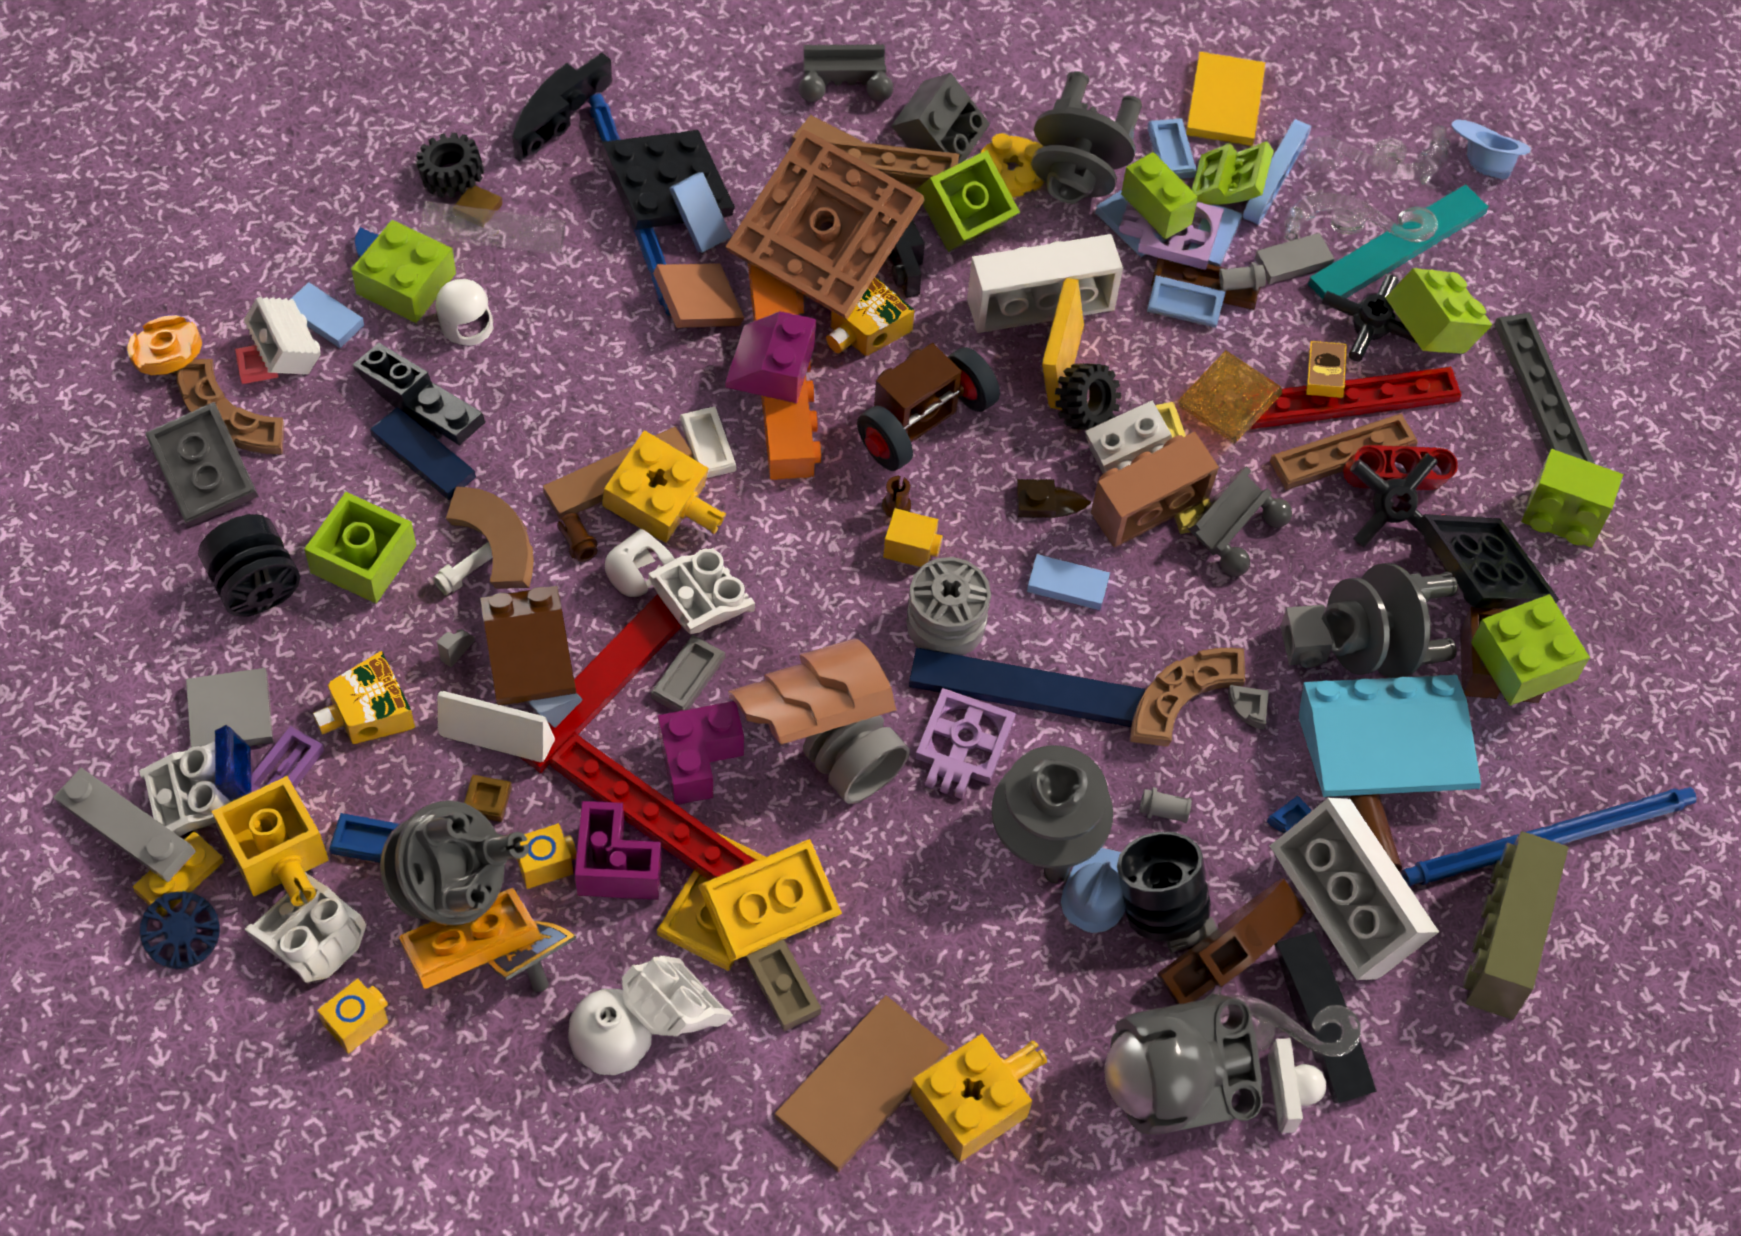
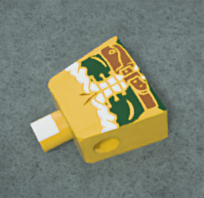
(874, 322)
(366, 703)

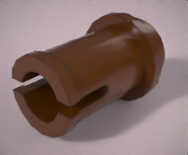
(896, 496)
(581, 544)

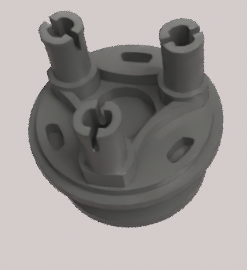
(1082, 144)
(1385, 621)
(1053, 809)
(447, 863)

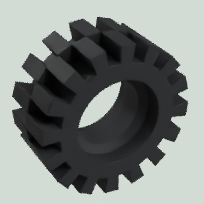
(447, 151)
(1074, 395)

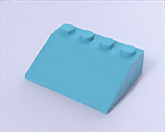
(1389, 735)

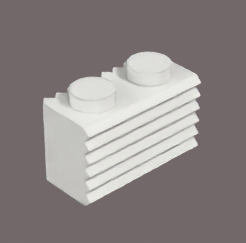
(282, 336)

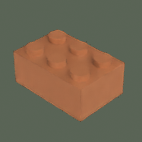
(1153, 488)

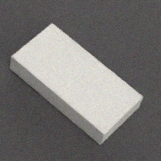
(708, 441)

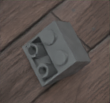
(941, 118)

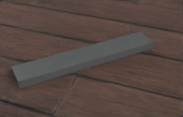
(1541, 386)

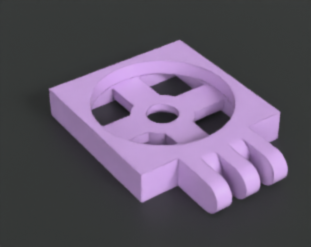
(1136, 226)
(953, 766)

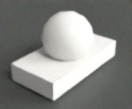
(1292, 1085)

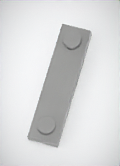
(124, 824)

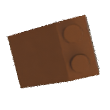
(527, 645)

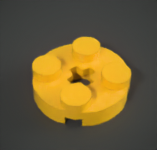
(1019, 150)

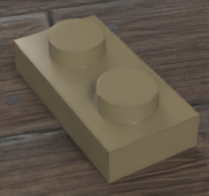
(783, 985)

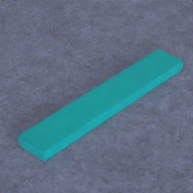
(1390, 251)

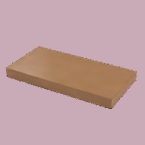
(860, 1083)

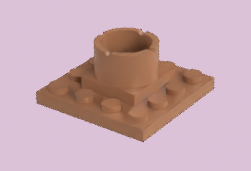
(825, 223)

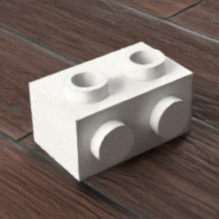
(1127, 436)

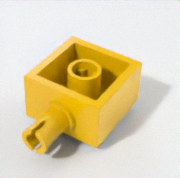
(676, 492)
(272, 840)
(979, 1072)

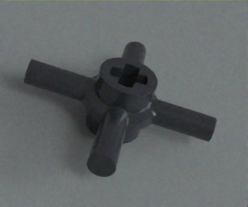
(1371, 317)
(1384, 492)

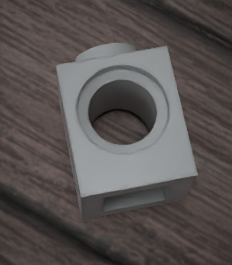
(1306, 636)

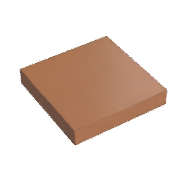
(698, 295)

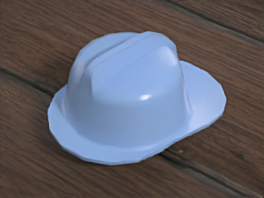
(1488, 150)
(1094, 893)

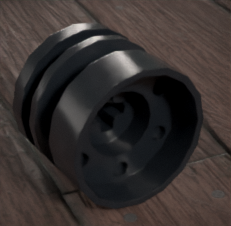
(248, 565)
(1164, 886)

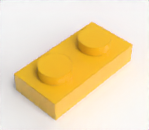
(190, 875)

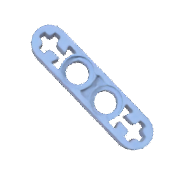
(1278, 171)

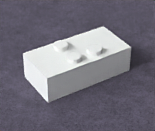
(1027, 282)
(1353, 889)

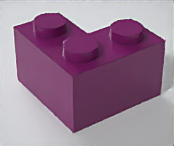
(695, 739)
(613, 865)

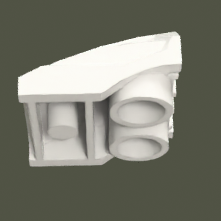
(698, 589)
(184, 789)
(311, 936)
(670, 998)

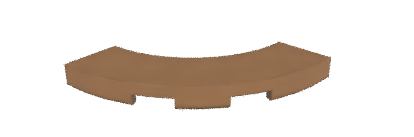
(246, 429)
(503, 530)
(1180, 684)

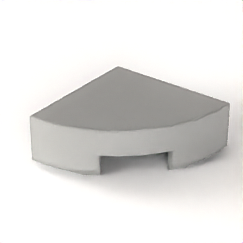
(453, 646)
(1250, 704)

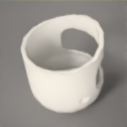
(462, 303)
(628, 556)

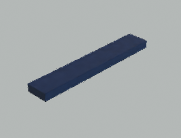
(1025, 687)

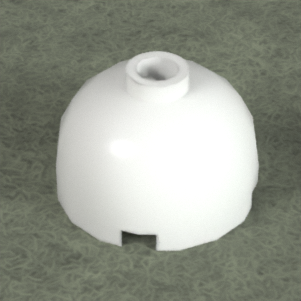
(607, 1033)

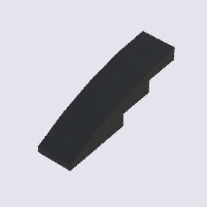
(1311, 990)

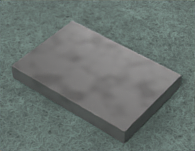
(201, 465)

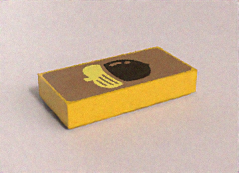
(1326, 369)

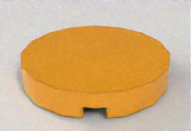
(164, 345)

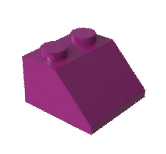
(773, 356)

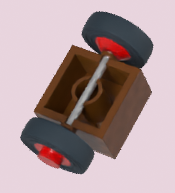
(921, 396)

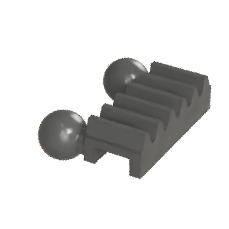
(847, 64)
(1230, 512)

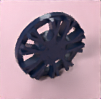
(179, 930)

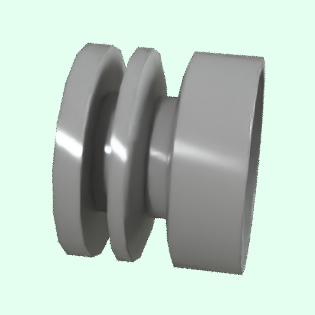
(948, 606)
(858, 757)

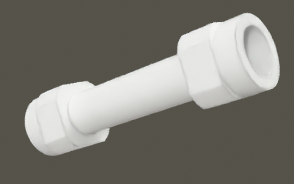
(450, 578)

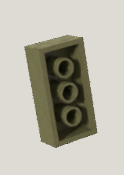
(1515, 925)

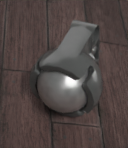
(1183, 1065)

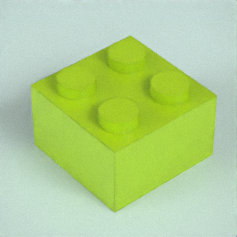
(967, 201)
(403, 271)
(1439, 311)
(1572, 498)
(360, 547)
(1530, 649)

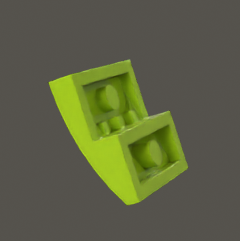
(1232, 176)

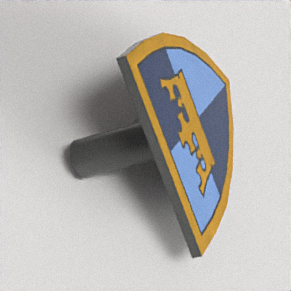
(530, 956)

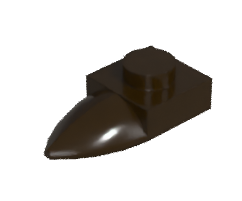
(1044, 500)

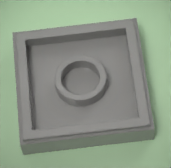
(232, 700)

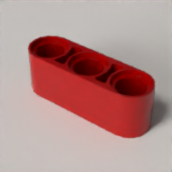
(1383, 458)

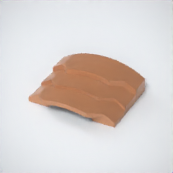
(820, 694)

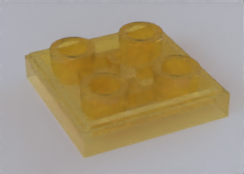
(1230, 396)

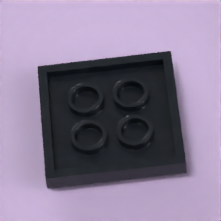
(650, 165)
(1484, 560)

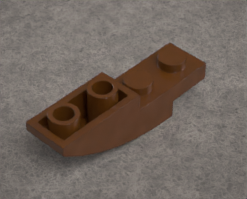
(1235, 945)

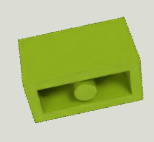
(1159, 195)

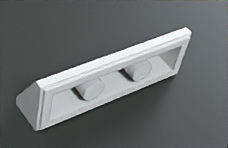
(494, 726)

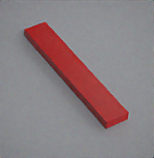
(1364, 397)
(614, 669)
(647, 809)

